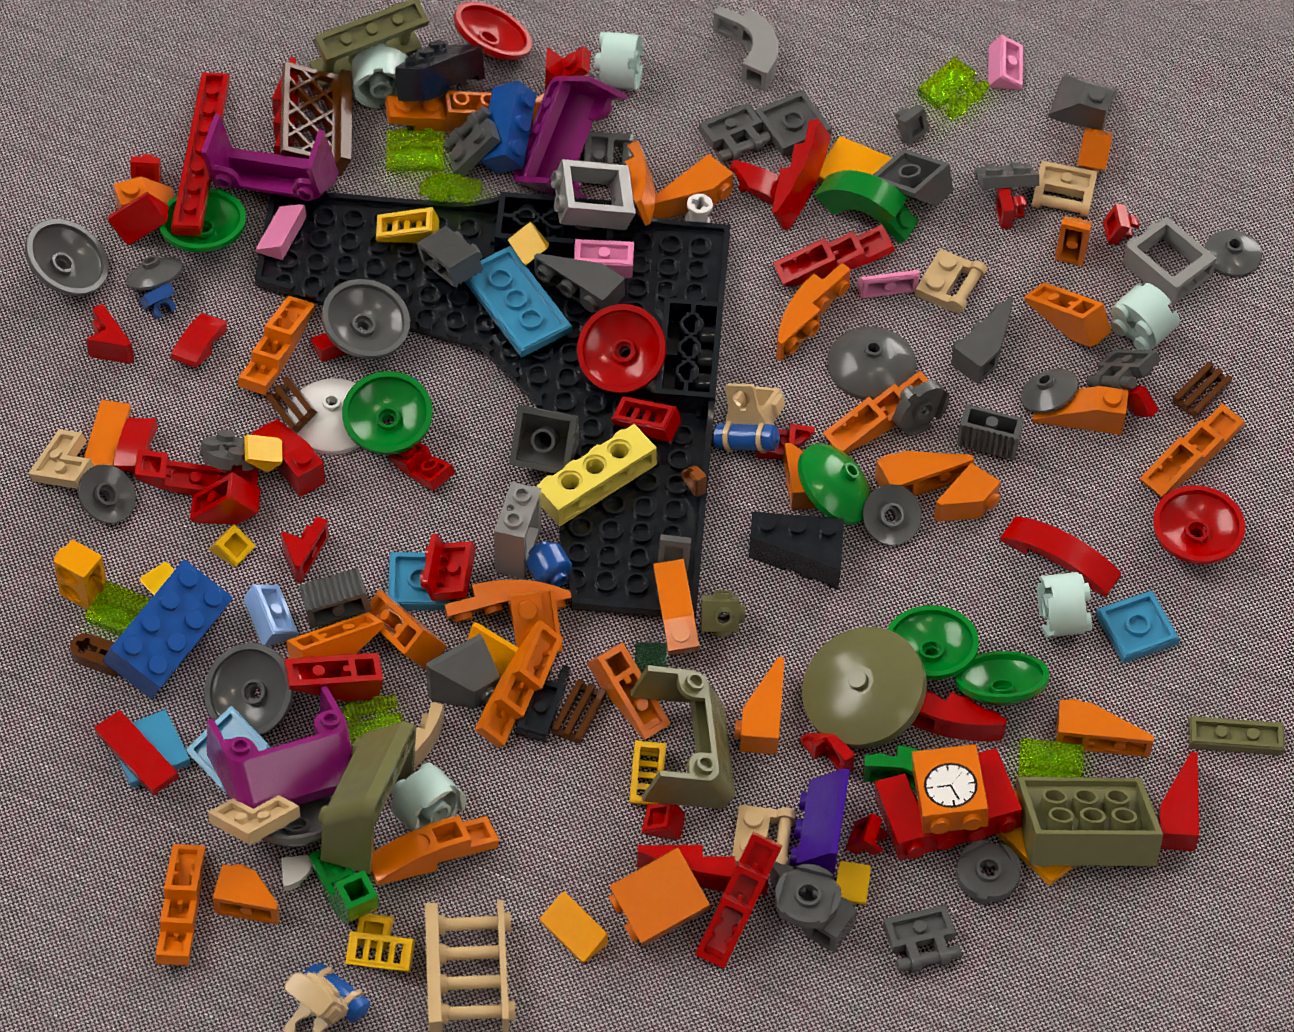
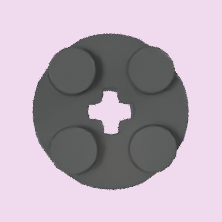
(920, 406)
(224, 451)
(988, 888)
(807, 914)

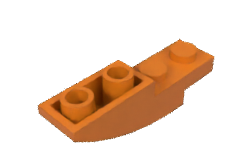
(437, 113)
(804, 310)
(493, 595)
(429, 845)

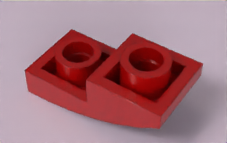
(197, 340)
(135, 435)
(422, 466)

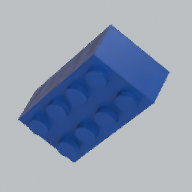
(167, 629)

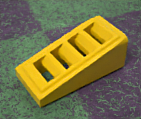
(407, 234)
(645, 748)
(406, 954)

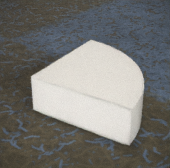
(295, 870)

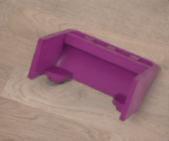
(563, 128)
(267, 171)
(294, 770)

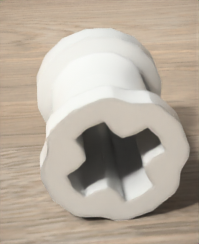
(699, 208)

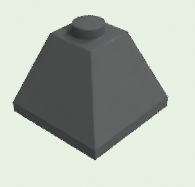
(1082, 102)
(918, 176)
(463, 675)

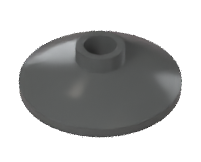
(1235, 252)
(154, 273)
(1049, 390)
(114, 486)
(905, 513)

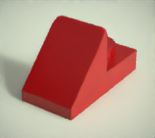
(572, 64)
(109, 340)
(303, 551)

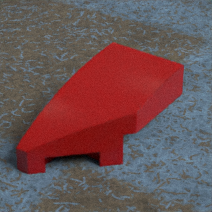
(755, 180)
(1141, 402)
(795, 435)
(831, 746)

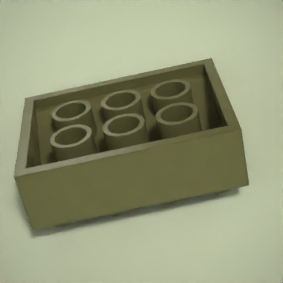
(1088, 822)

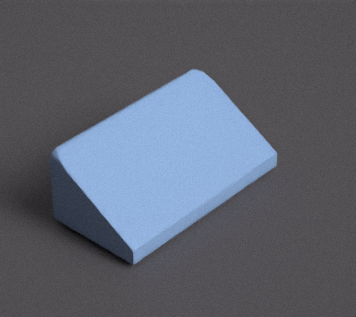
(270, 614)

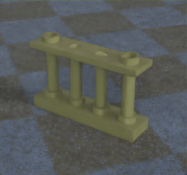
(390, 26)

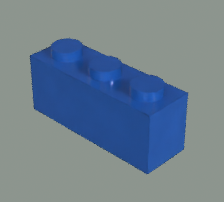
(512, 112)

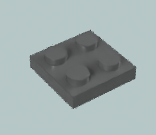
(788, 120)

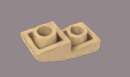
(428, 732)

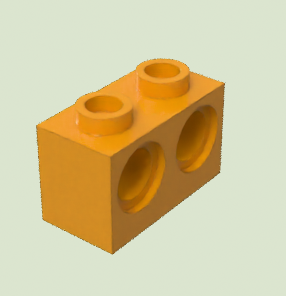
(79, 573)

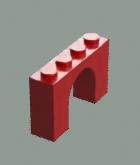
(903, 817)

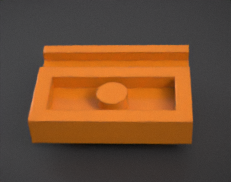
(530, 608)

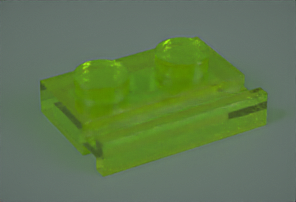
(115, 608)
(1050, 759)

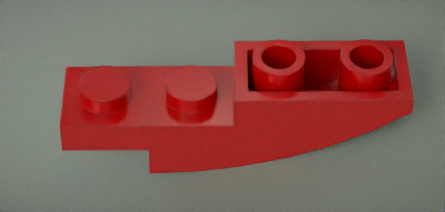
(959, 719)

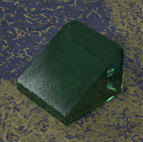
(650, 654)

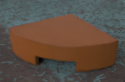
(695, 480)

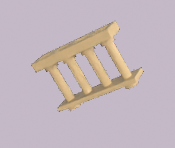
(440, 954)

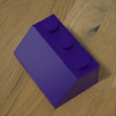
(822, 821)

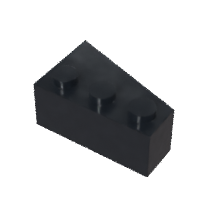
(436, 69)
(799, 543)

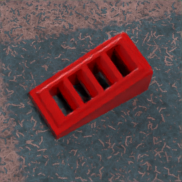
(662, 428)

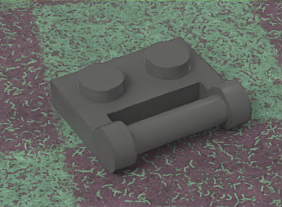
(600, 146)

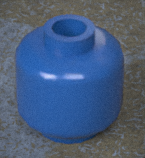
(549, 563)

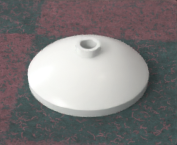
(326, 429)

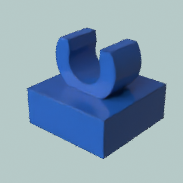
(159, 297)

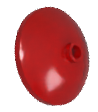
(493, 29)
(605, 338)
(1201, 513)

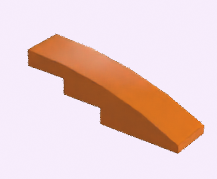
(642, 183)
(276, 345)
(869, 418)
(1192, 451)
(517, 684)
(180, 904)

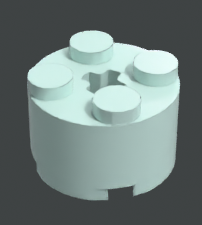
(620, 60)
(375, 74)
(1144, 316)
(1063, 604)
(426, 797)

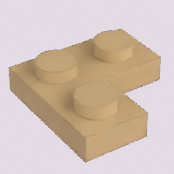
(59, 461)
(254, 824)

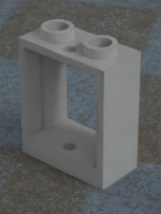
(588, 214)
(1150, 272)
(517, 529)

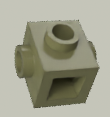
(720, 602)

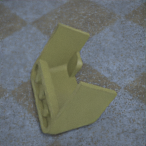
(709, 770)
(349, 820)

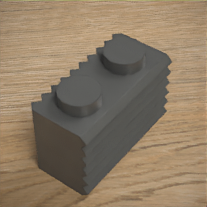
(450, 256)
(990, 431)
(335, 597)

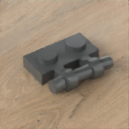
(731, 126)
(471, 149)
(1006, 176)
(1121, 368)
(921, 929)

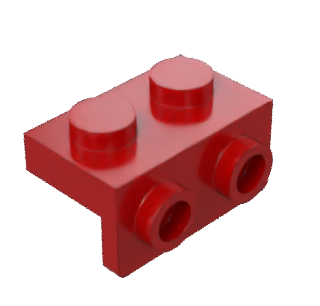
(447, 569)

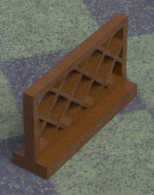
(340, 112)

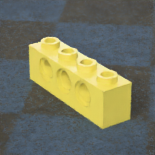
(613, 473)

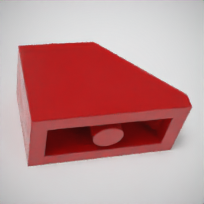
(226, 501)

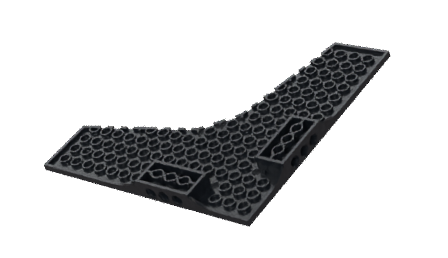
(674, 278)

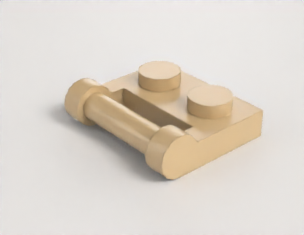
(1065, 181)
(942, 277)
(757, 820)

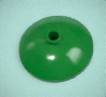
(222, 224)
(383, 398)
(833, 482)
(941, 638)
(1003, 678)

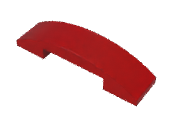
(182, 477)
(1064, 550)

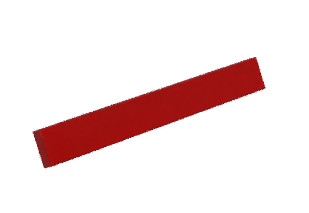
(195, 178)

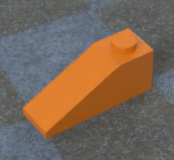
(705, 178)
(1071, 313)
(1090, 409)
(920, 470)
(676, 607)
(405, 630)
(336, 639)
(618, 675)
(762, 714)
(1099, 730)

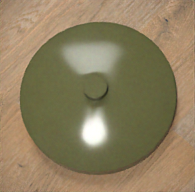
(864, 687)

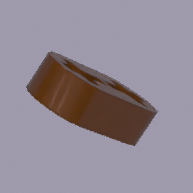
(92, 658)

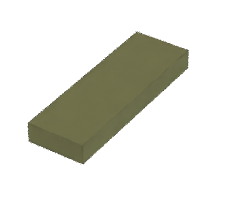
(1236, 735)

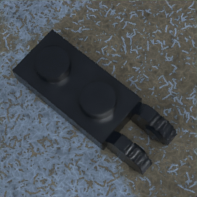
(543, 708)

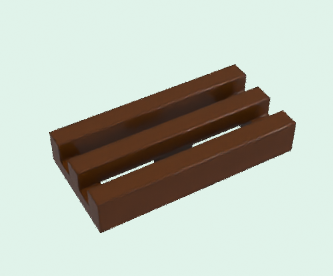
(1214, 375)
(281, 393)
(588, 691)

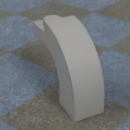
(758, 37)

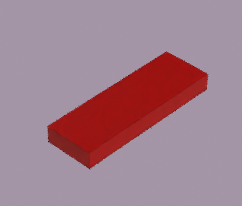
(136, 752)

